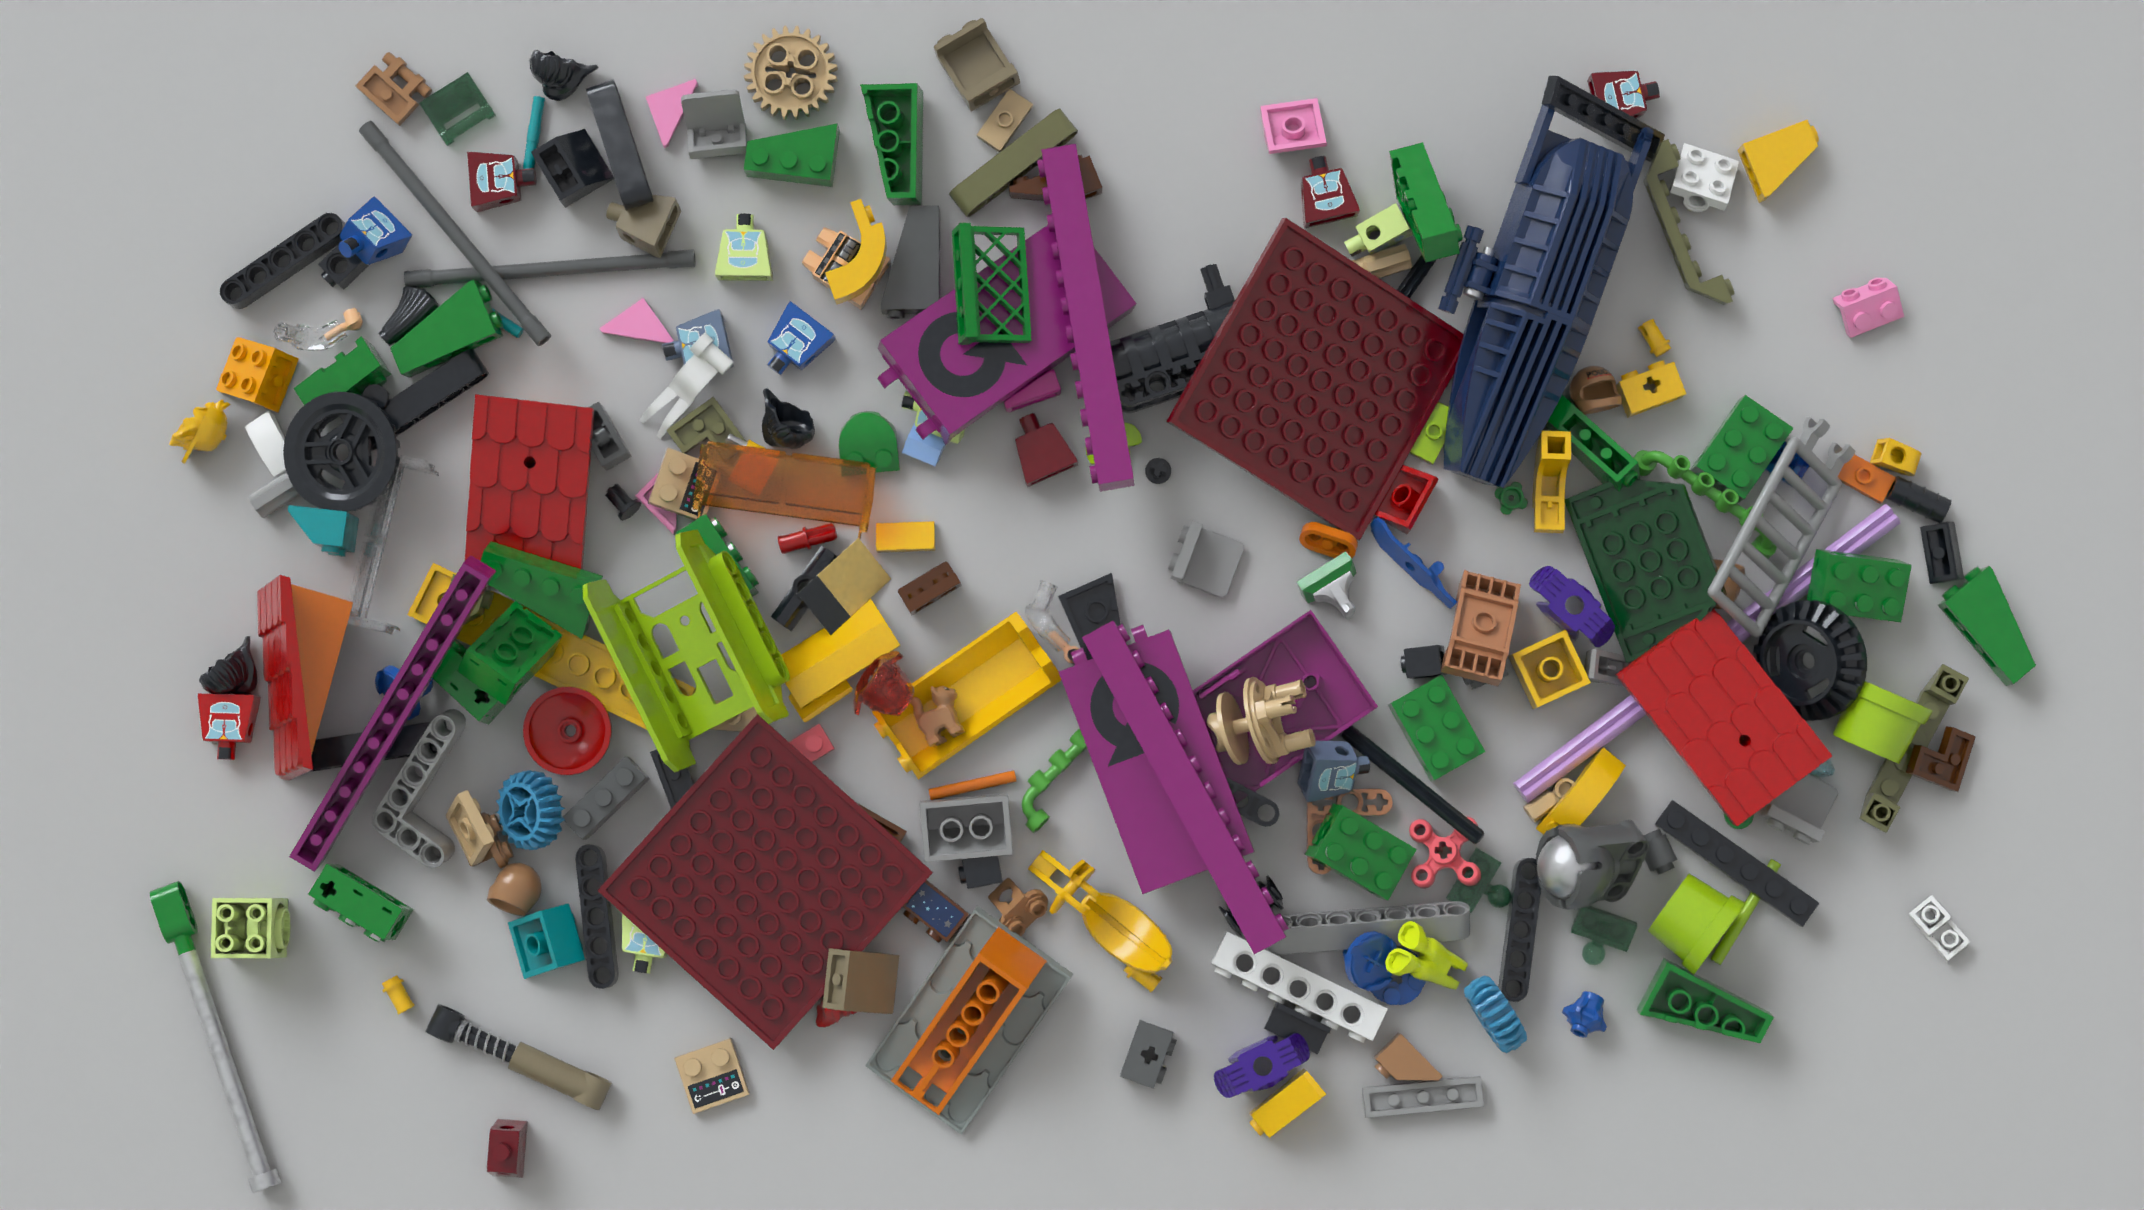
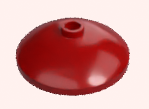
(547, 736)

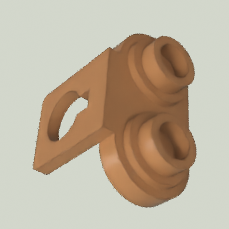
(499, 850)
(1022, 909)

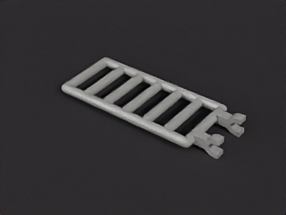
(1829, 473)

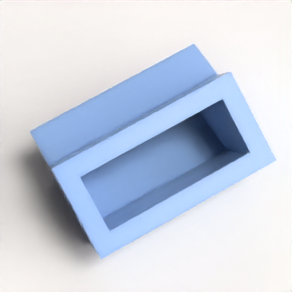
(926, 450)

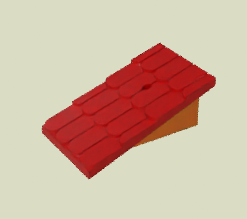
(523, 506)
(300, 653)
(1724, 716)

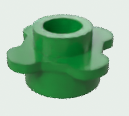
(1514, 490)

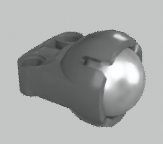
(1589, 863)

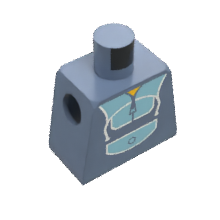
(690, 331)
(1330, 769)

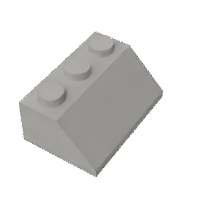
(966, 827)

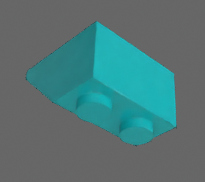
(327, 528)
(546, 940)

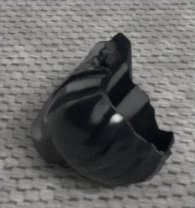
(558, 75)
(785, 423)
(233, 674)

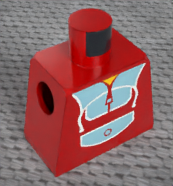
(228, 720)

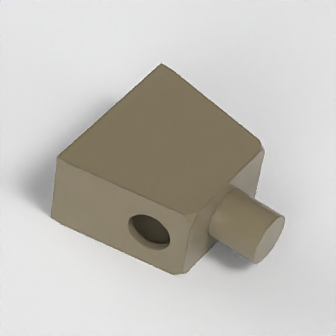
(648, 224)

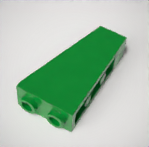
(452, 328)
(1594, 447)
(1988, 624)

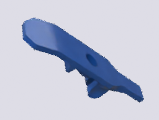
(1411, 562)

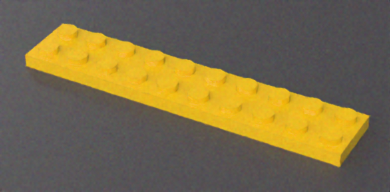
(574, 663)

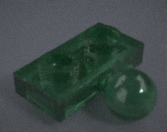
(1498, 895)
(1602, 929)

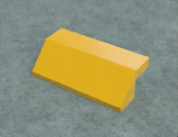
(830, 660)

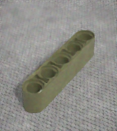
(1012, 163)

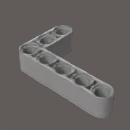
(415, 786)

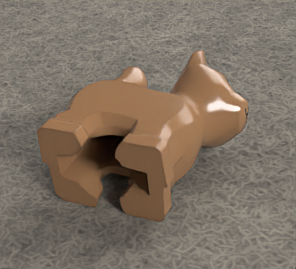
(938, 719)

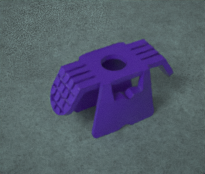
(1556, 590)
(1241, 1075)

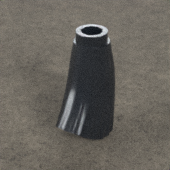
(412, 309)

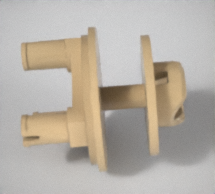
(1263, 713)

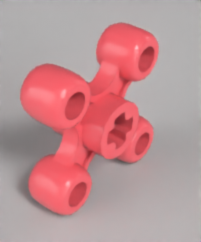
(1435, 861)

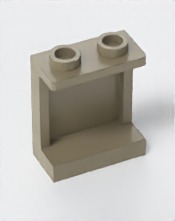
(976, 64)
(860, 981)

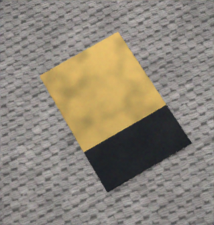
(844, 586)

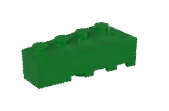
(897, 132)
(542, 585)
(1696, 1002)

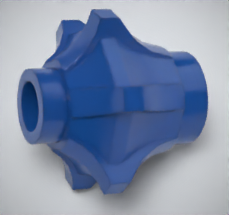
(1586, 1014)

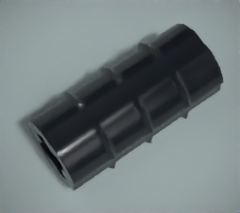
(1919, 499)

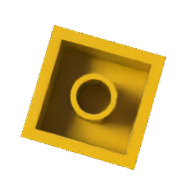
(1549, 669)

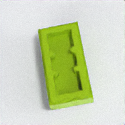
(1432, 435)

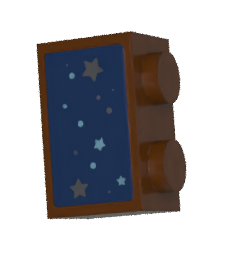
(935, 911)

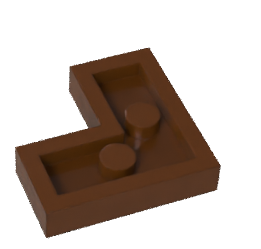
(1948, 764)

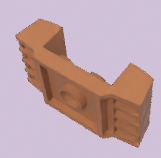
(1481, 628)

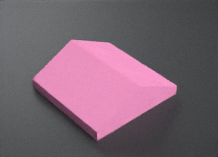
(1293, 126)

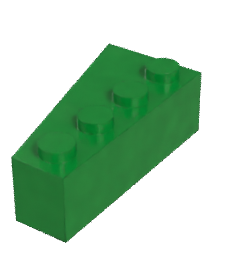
(1424, 203)

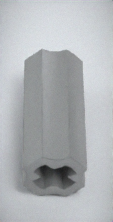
(273, 496)

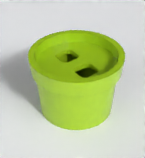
(1881, 722)
(1695, 921)

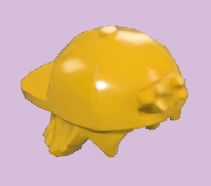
(203, 430)

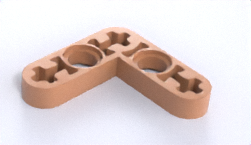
(1315, 816)

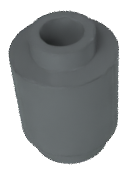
(1660, 853)

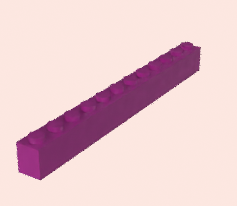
(1087, 318)
(392, 712)
(1184, 787)

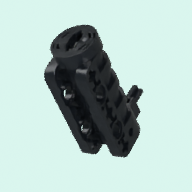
(1169, 349)

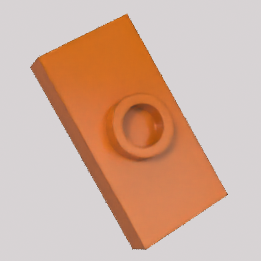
(1866, 478)

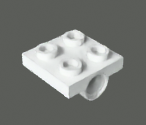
(1703, 179)

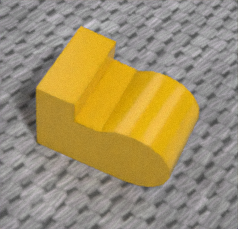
(1895, 456)

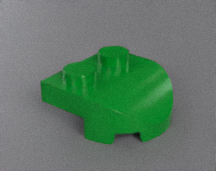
(870, 440)

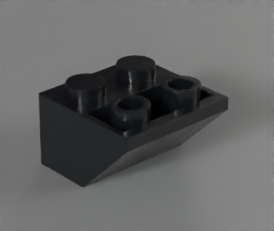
(572, 166)

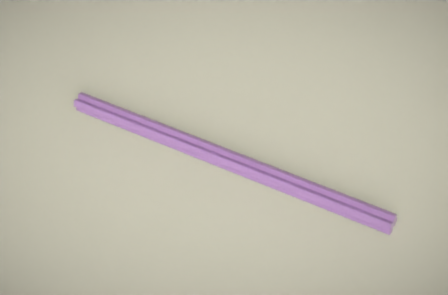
(1629, 711)

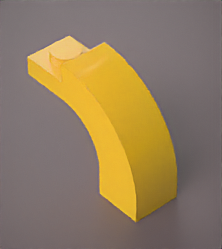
(861, 272)
(1549, 480)
(1585, 793)

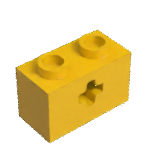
(1667, 384)

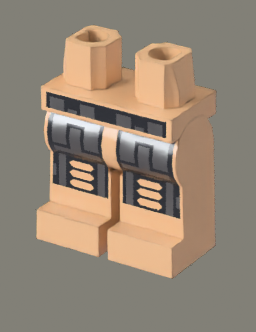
(840, 251)

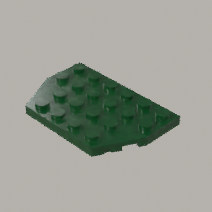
(1645, 559)

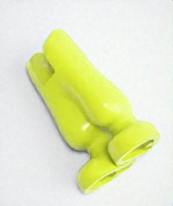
(1433, 959)

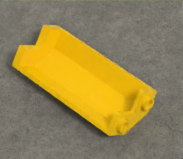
(992, 682)

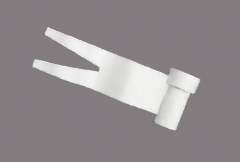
(689, 381)

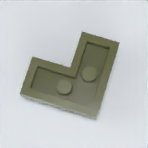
(703, 423)

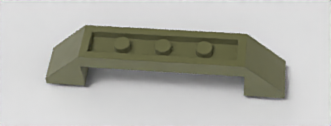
(1664, 161)
(1891, 780)

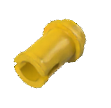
(1654, 338)
(1148, 980)
(397, 994)

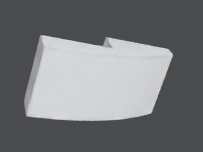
(268, 442)
(1939, 928)

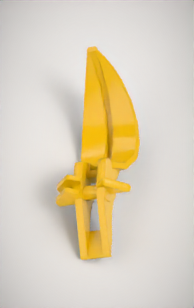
(1110, 919)

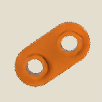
(1327, 540)

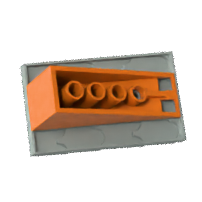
(969, 1020)

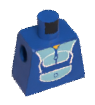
(373, 234)
(797, 339)

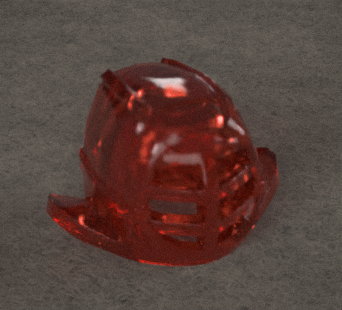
(888, 689)

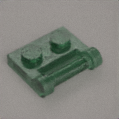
(453, 101)

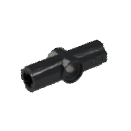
(792, 607)

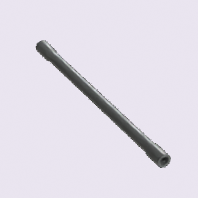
(670, 259)
(529, 322)

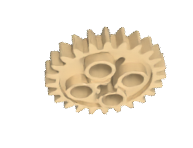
(795, 47)

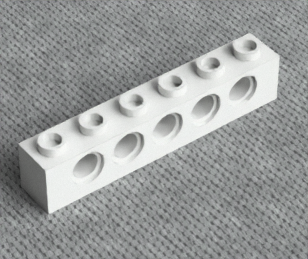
(1370, 1013)

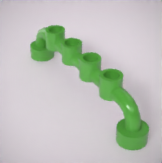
(1702, 485)
(1041, 781)

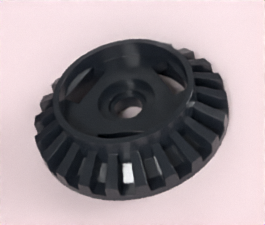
(309, 453)
(1840, 660)

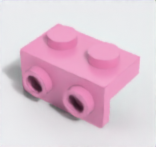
(1869, 306)

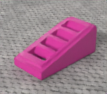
(1037, 391)

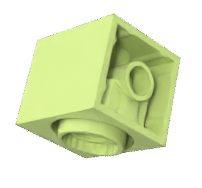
(250, 928)

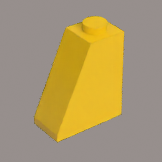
(1776, 156)
(1286, 1104)

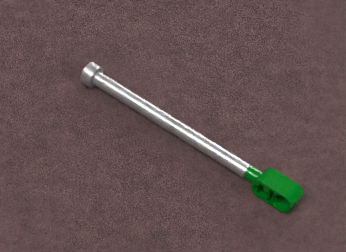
(177, 926)

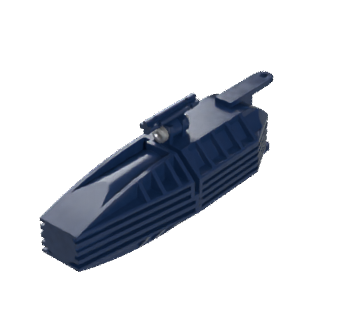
(1533, 296)

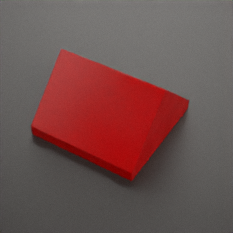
(1406, 498)

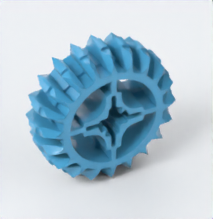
(530, 810)
(1495, 1014)

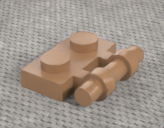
(387, 94)

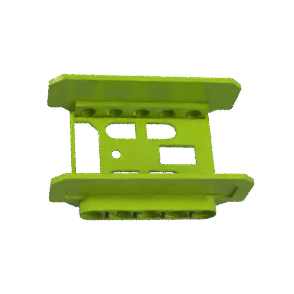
(738, 623)

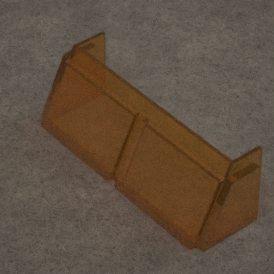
(784, 484)

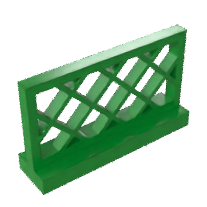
(967, 290)

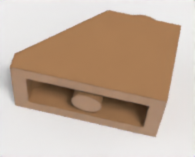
(1404, 1062)

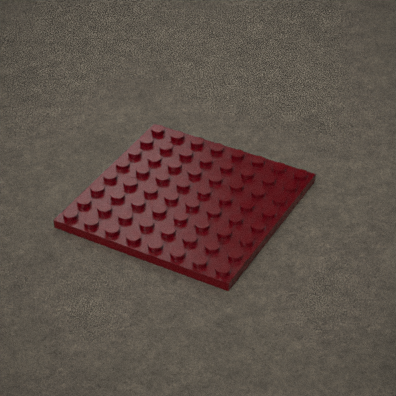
(1319, 379)
(762, 879)

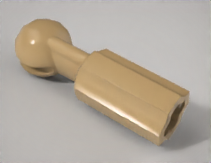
(1386, 261)

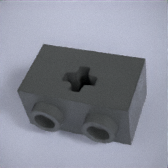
(606, 440)
(1134, 1065)

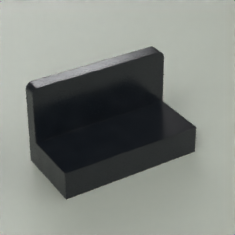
(1286, 1021)

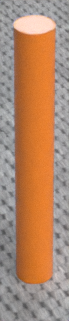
(972, 785)

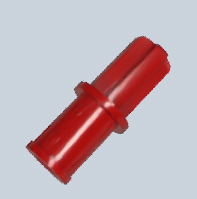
(807, 538)

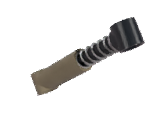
(523, 1059)

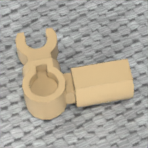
(1547, 800)

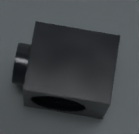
(354, 268)
(1423, 661)
(980, 871)

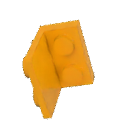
(257, 373)

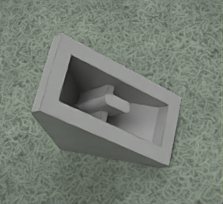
(1603, 666)

